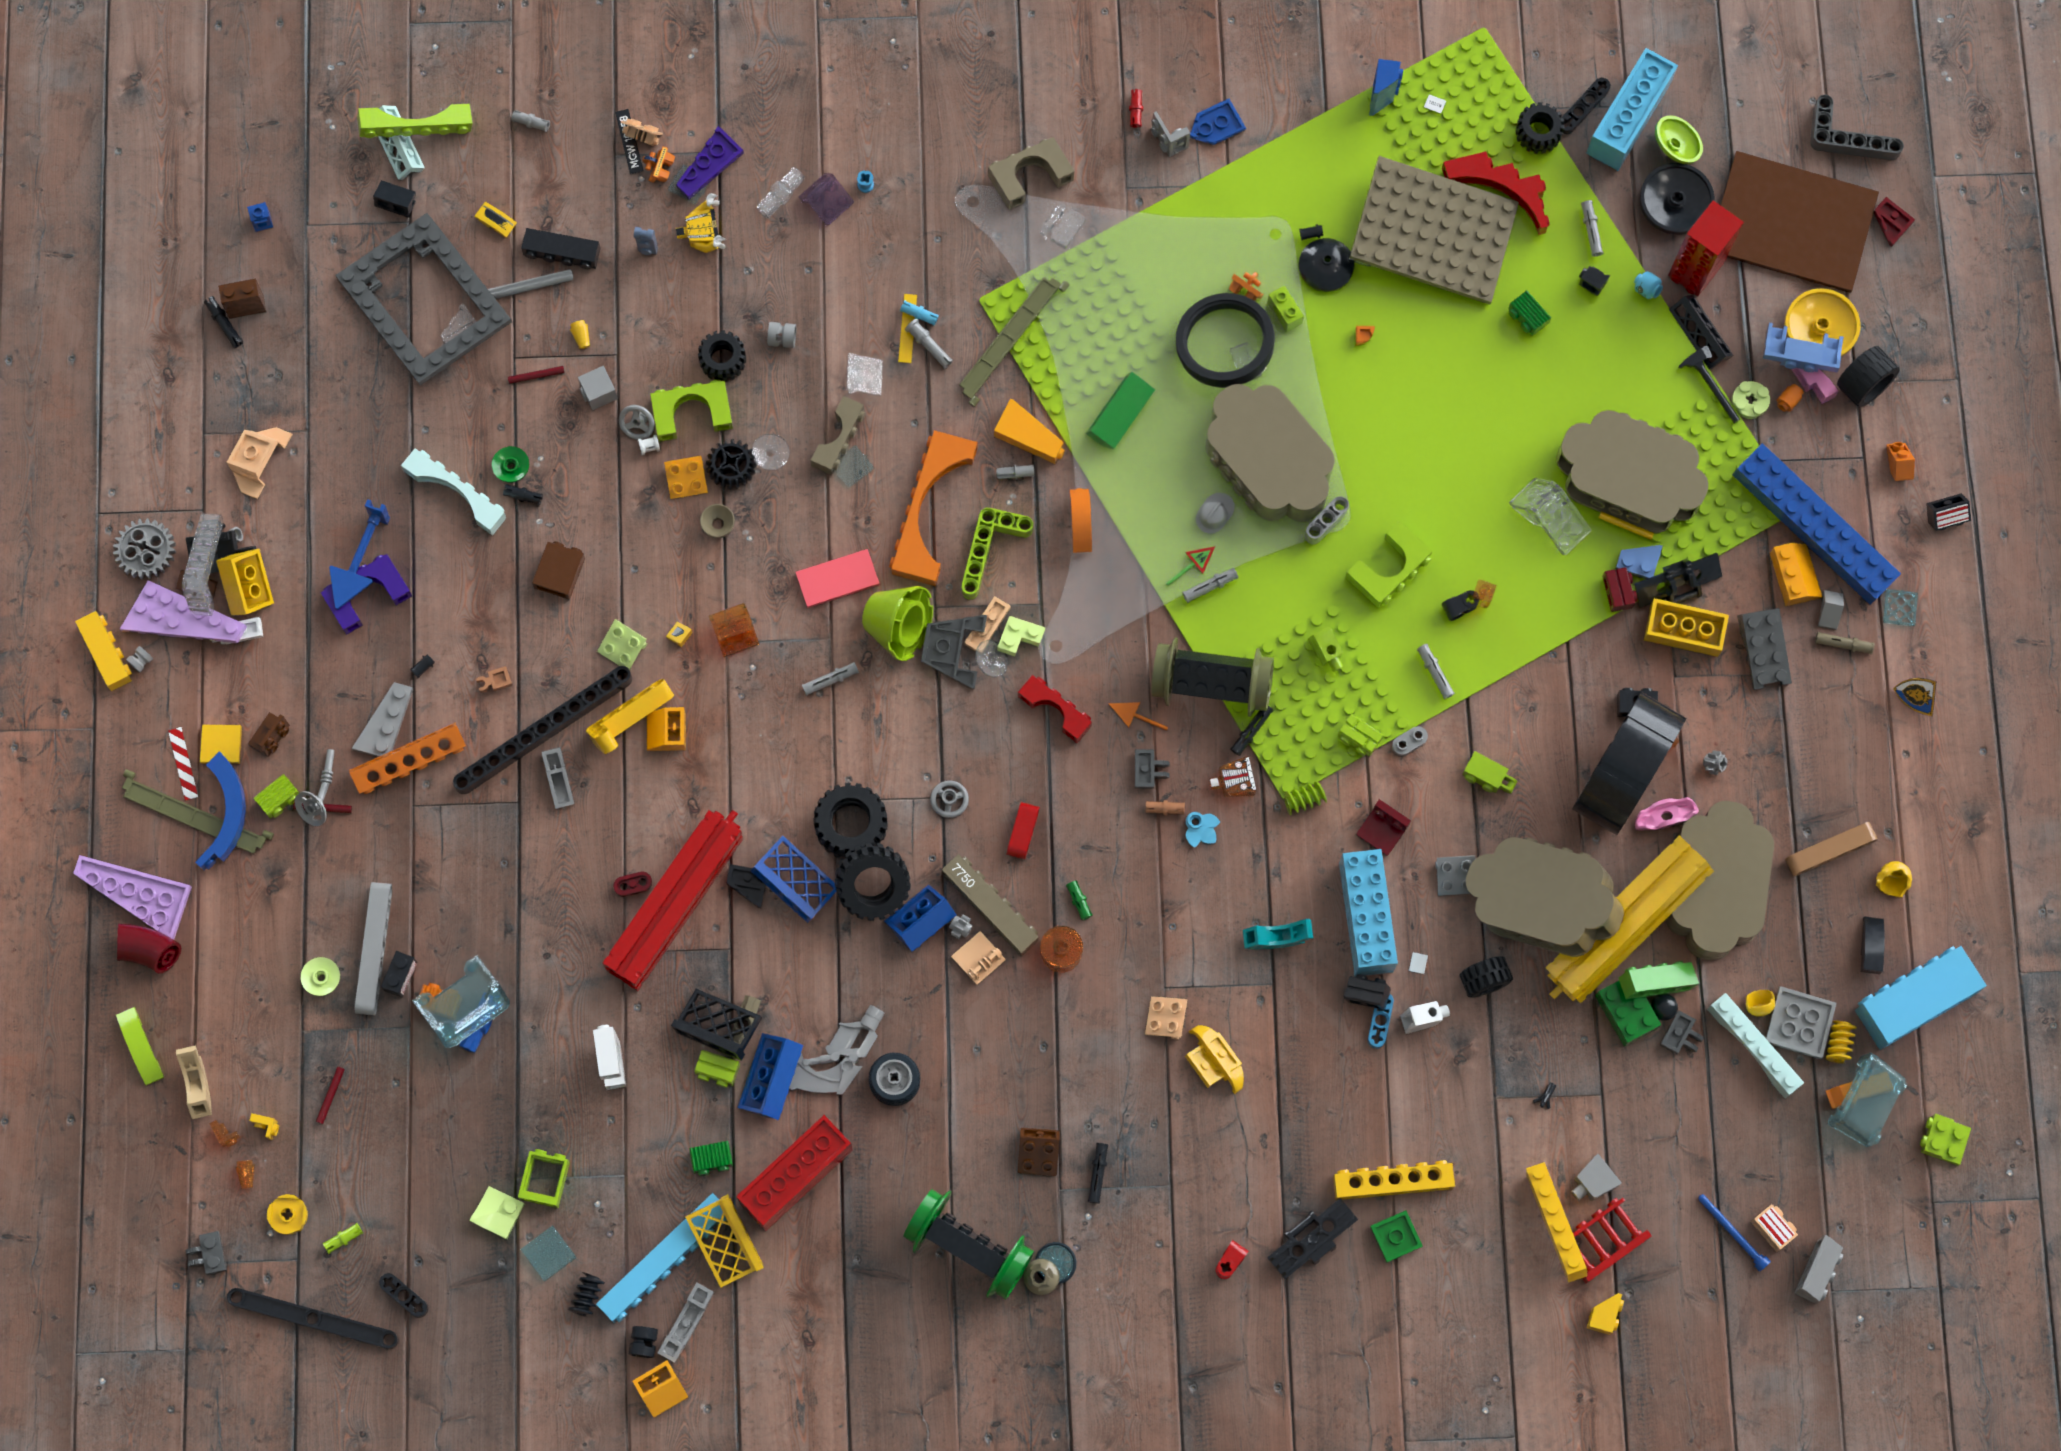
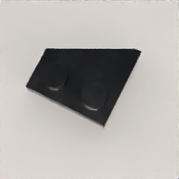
(746, 884)

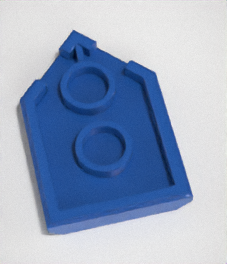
(1217, 123)

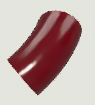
(147, 947)

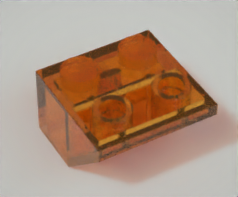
(733, 630)

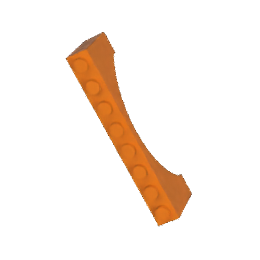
(943, 455)

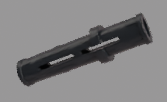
(219, 316)
(1238, 747)
(1094, 1196)

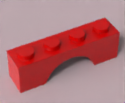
(1036, 693)

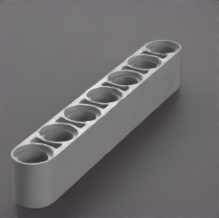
(373, 948)

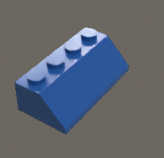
(770, 1076)

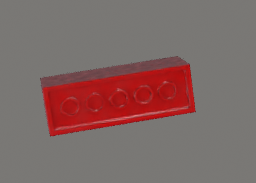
(1705, 248)
(794, 1173)

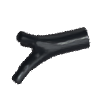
(1545, 1097)

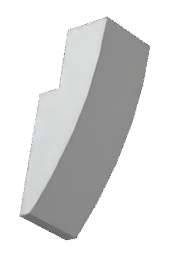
(557, 777)

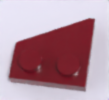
(1892, 220)

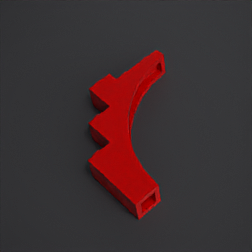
(1479, 170)

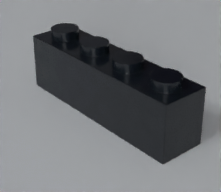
(560, 248)

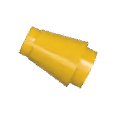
(580, 333)

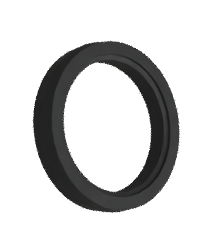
(1214, 303)

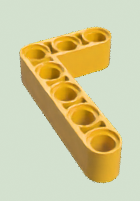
(627, 714)

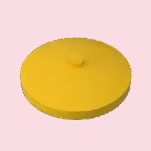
(1823, 313)

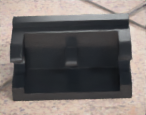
(394, 198)

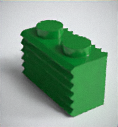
(1529, 313)
(711, 1157)

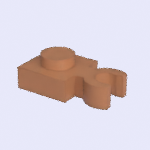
(497, 679)

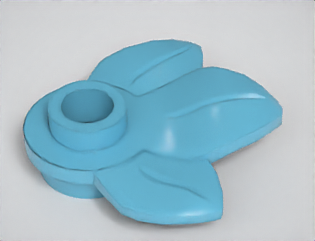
(1203, 831)

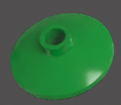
(507, 456)

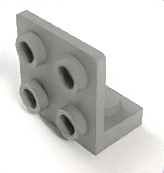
(1169, 143)

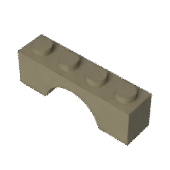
(827, 455)

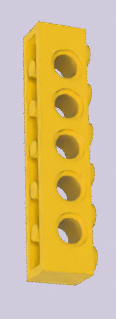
(1405, 1186)

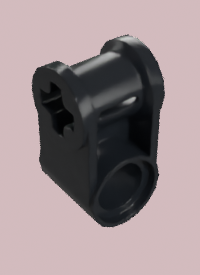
(1457, 606)

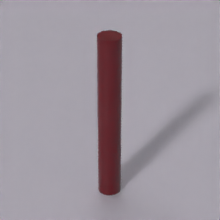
(536, 374)
(334, 808)
(330, 1095)

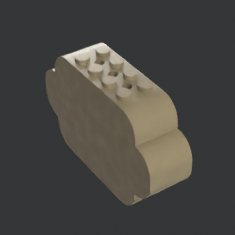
(1269, 453)
(1632, 471)
(1544, 896)
(1733, 899)

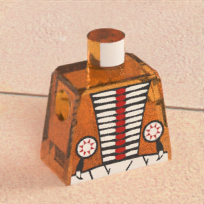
(1235, 779)

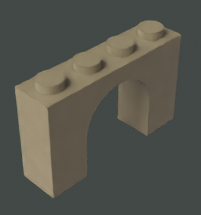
(1045, 154)

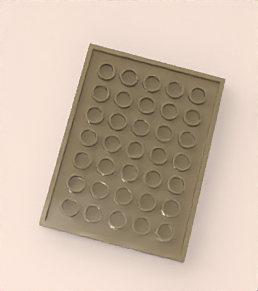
(1434, 230)

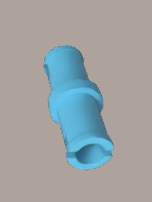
(919, 313)

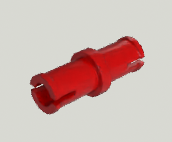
(1136, 108)

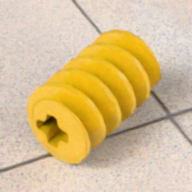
(1840, 1042)

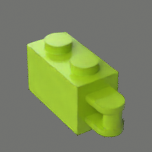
(1488, 774)

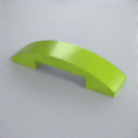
(139, 1046)

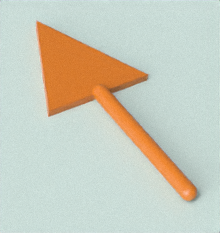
(1127, 712)

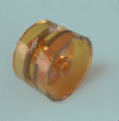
(1051, 954)

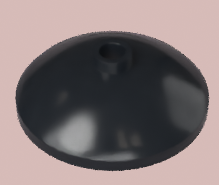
(1322, 274)

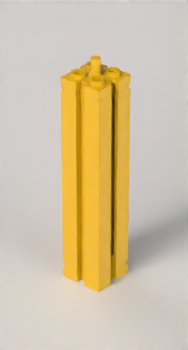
(1645, 905)

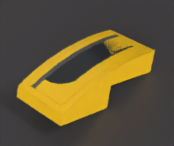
(495, 219)

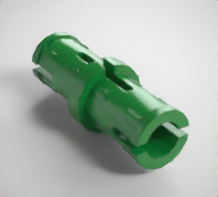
(1079, 900)

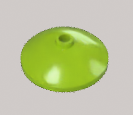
(1678, 140)

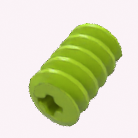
(1304, 796)

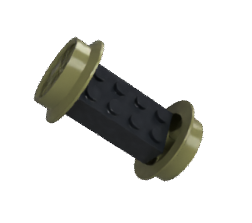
(1212, 676)

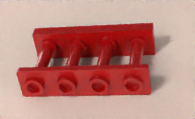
(1622, 1248)

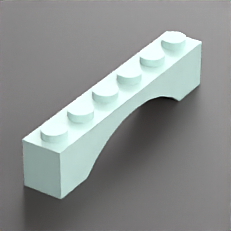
(423, 469)
(1772, 1063)

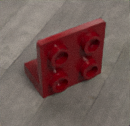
(1383, 827)

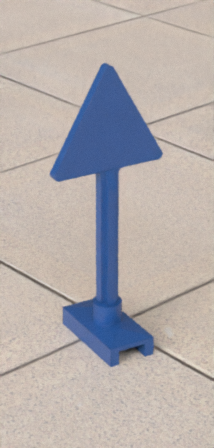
(348, 583)

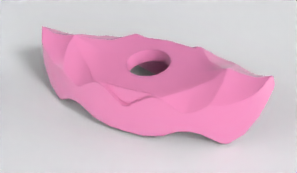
(1680, 810)

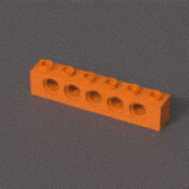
(396, 756)

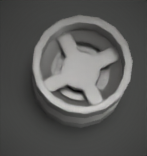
(139, 659)

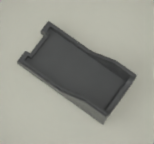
(1765, 647)

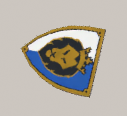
(1917, 694)

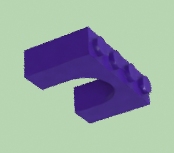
(381, 572)

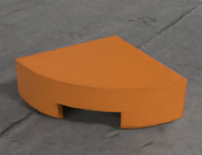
(1364, 334)

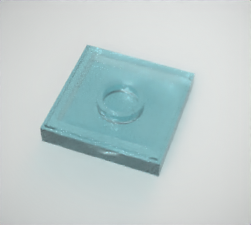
(548, 1253)

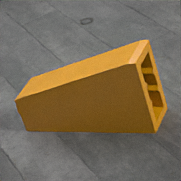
(1028, 434)

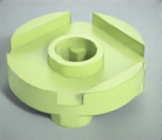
(1742, 405)

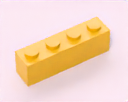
(104, 651)

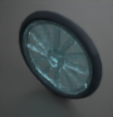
(1061, 1256)

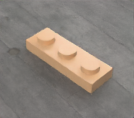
(995, 614)

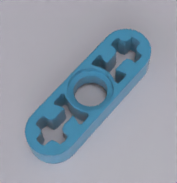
(1382, 1035)

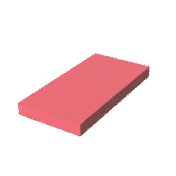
(837, 578)

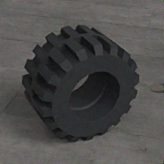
(1545, 115)
(717, 342)
(1486, 976)

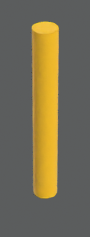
(1626, 525)

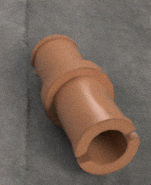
(1165, 807)

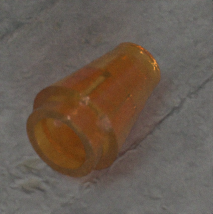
(245, 1173)

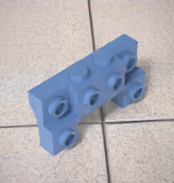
(1800, 353)

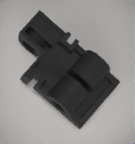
(226, 546)

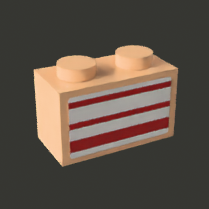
(1774, 1227)

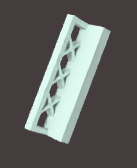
(405, 150)

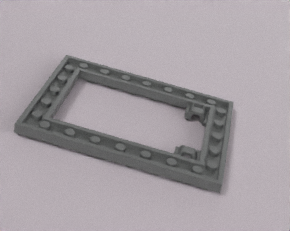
(416, 235)

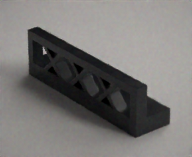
(1704, 325)

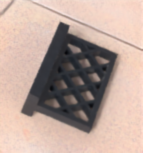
(712, 1040)

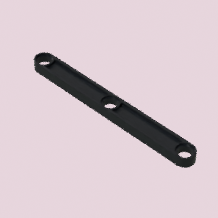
(299, 1314)

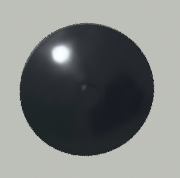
(1675, 197)

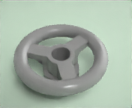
(640, 414)
(949, 792)

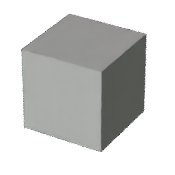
(597, 388)

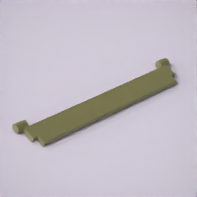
(1009, 336)
(186, 813)

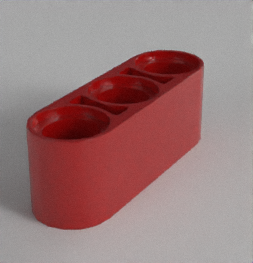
(1023, 830)

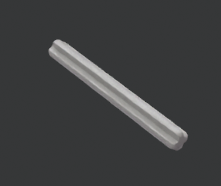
(531, 284)

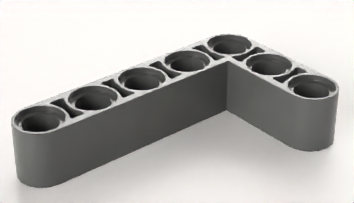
(1847, 138)

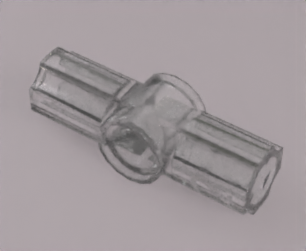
(780, 192)

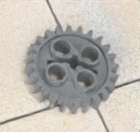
(151, 533)

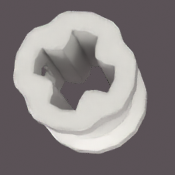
(649, 444)

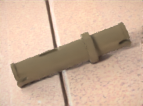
(1845, 643)

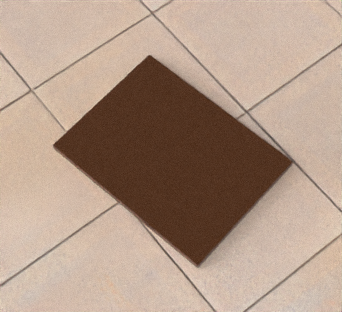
(1798, 221)

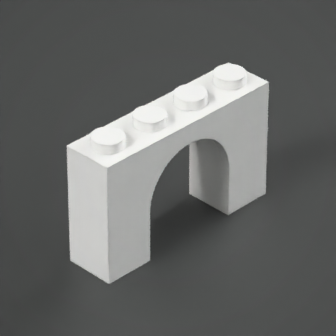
(609, 1057)

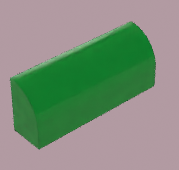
(1120, 411)

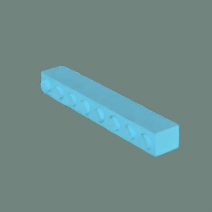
(657, 1264)

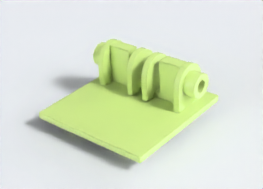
(622, 644)

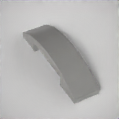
(686, 1322)

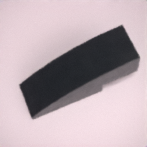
(1873, 945)

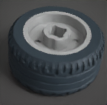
(894, 1092)

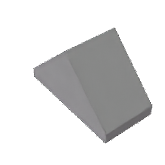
(1831, 610)

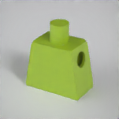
(1326, 640)

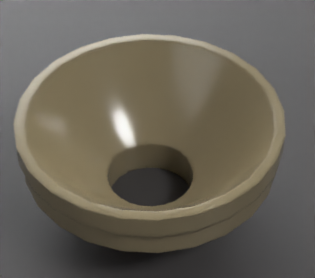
(713, 513)
(1051, 1276)

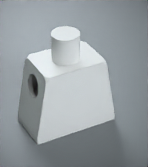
(1423, 1016)

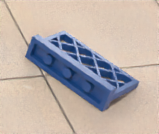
(781, 888)

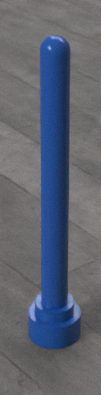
(1759, 1260)

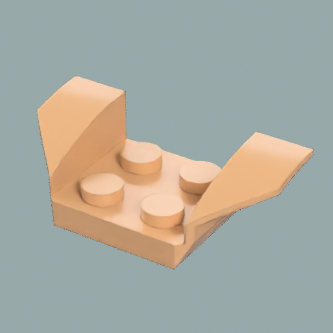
(252, 455)

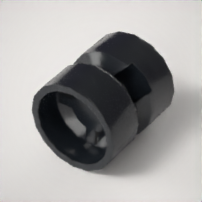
(643, 1342)

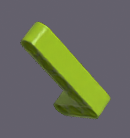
(984, 544)

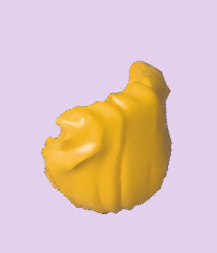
(1894, 879)

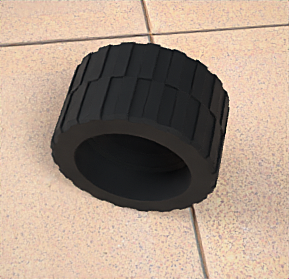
(1868, 376)

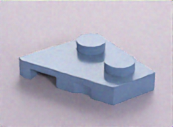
(1640, 561)

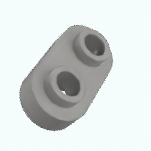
(1410, 741)

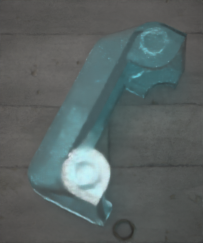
(464, 1004)
(1868, 1100)

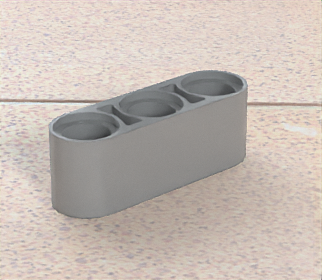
(1322, 527)

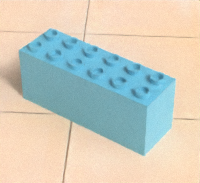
(1632, 109)
(1368, 912)
(1919, 996)

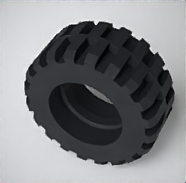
(847, 796)
(882, 903)

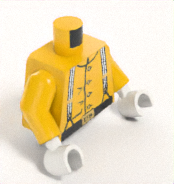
(702, 227)

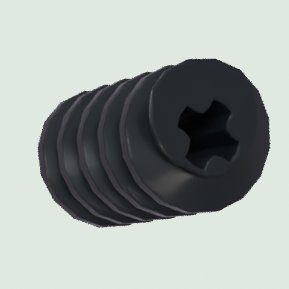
(587, 1293)

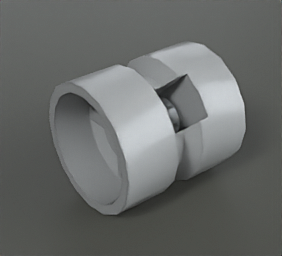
(788, 335)

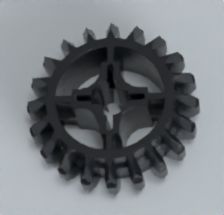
(743, 454)

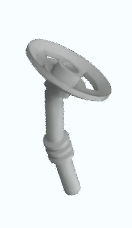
(315, 805)

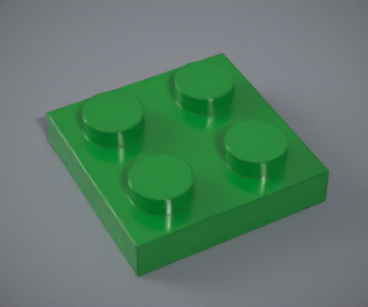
(1396, 1236)

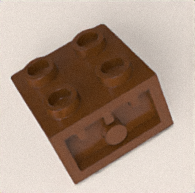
(269, 734)
(1038, 1151)

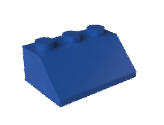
(1385, 84)
(920, 918)

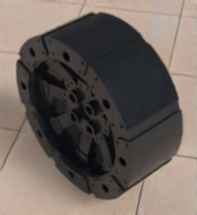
(1629, 763)

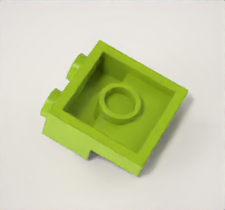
(1945, 1139)

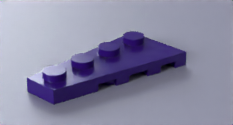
(713, 159)

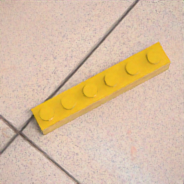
(1556, 1222)

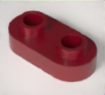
(632, 882)

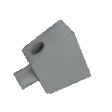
(1595, 1180)

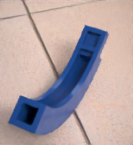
(234, 812)

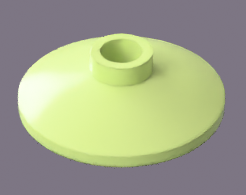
(313, 970)

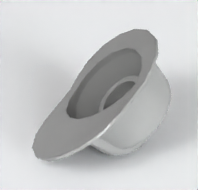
(1215, 512)

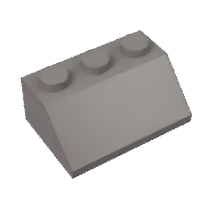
(1819, 1270)

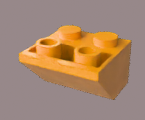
(666, 729)
(660, 1389)

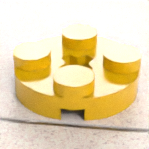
(279, 1206)

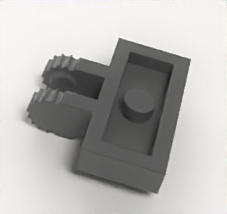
(1145, 769)
(1678, 1032)
(211, 1251)

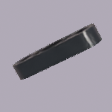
(396, 1282)

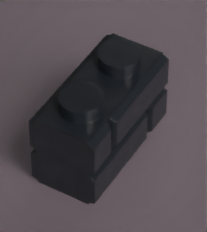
(1367, 992)

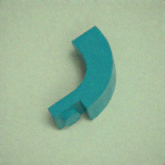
(1277, 936)

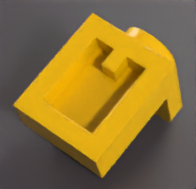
(262, 1122)

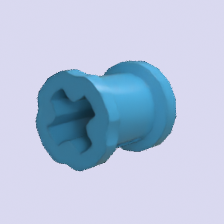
(865, 176)

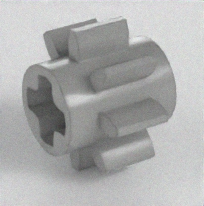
(1715, 762)
(961, 926)

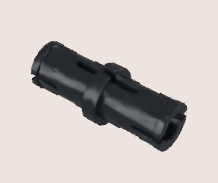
(522, 494)

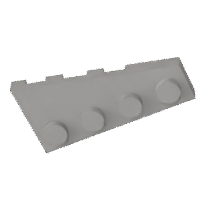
(384, 726)

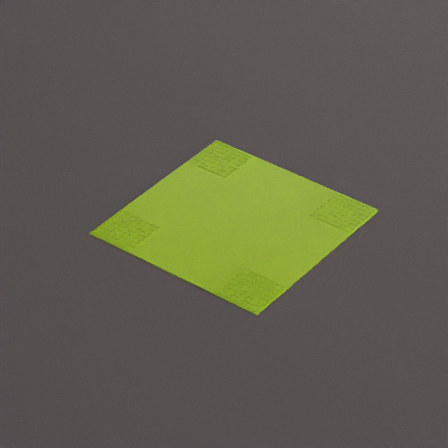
(1440, 423)

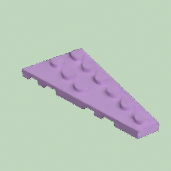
(168, 614)
(146, 896)

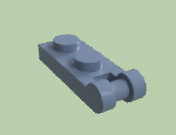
(646, 241)

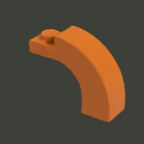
(1081, 520)

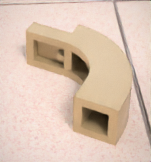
(195, 1081)

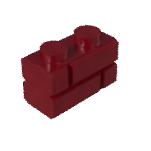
(1619, 589)

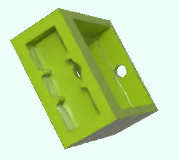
(540, 1155)

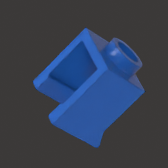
(260, 216)

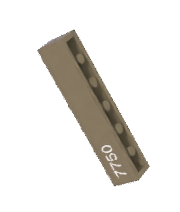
(990, 905)

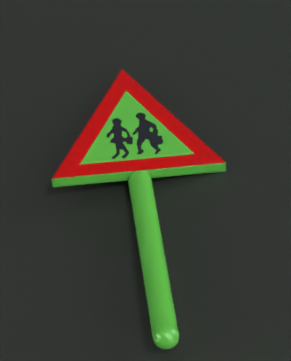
(1199, 558)

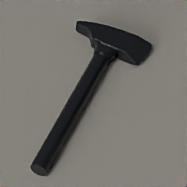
(1696, 361)

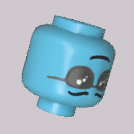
(1648, 285)

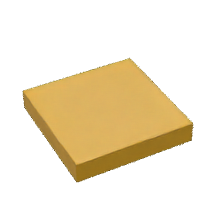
(223, 739)

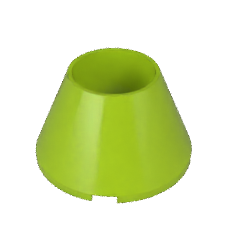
(899, 619)

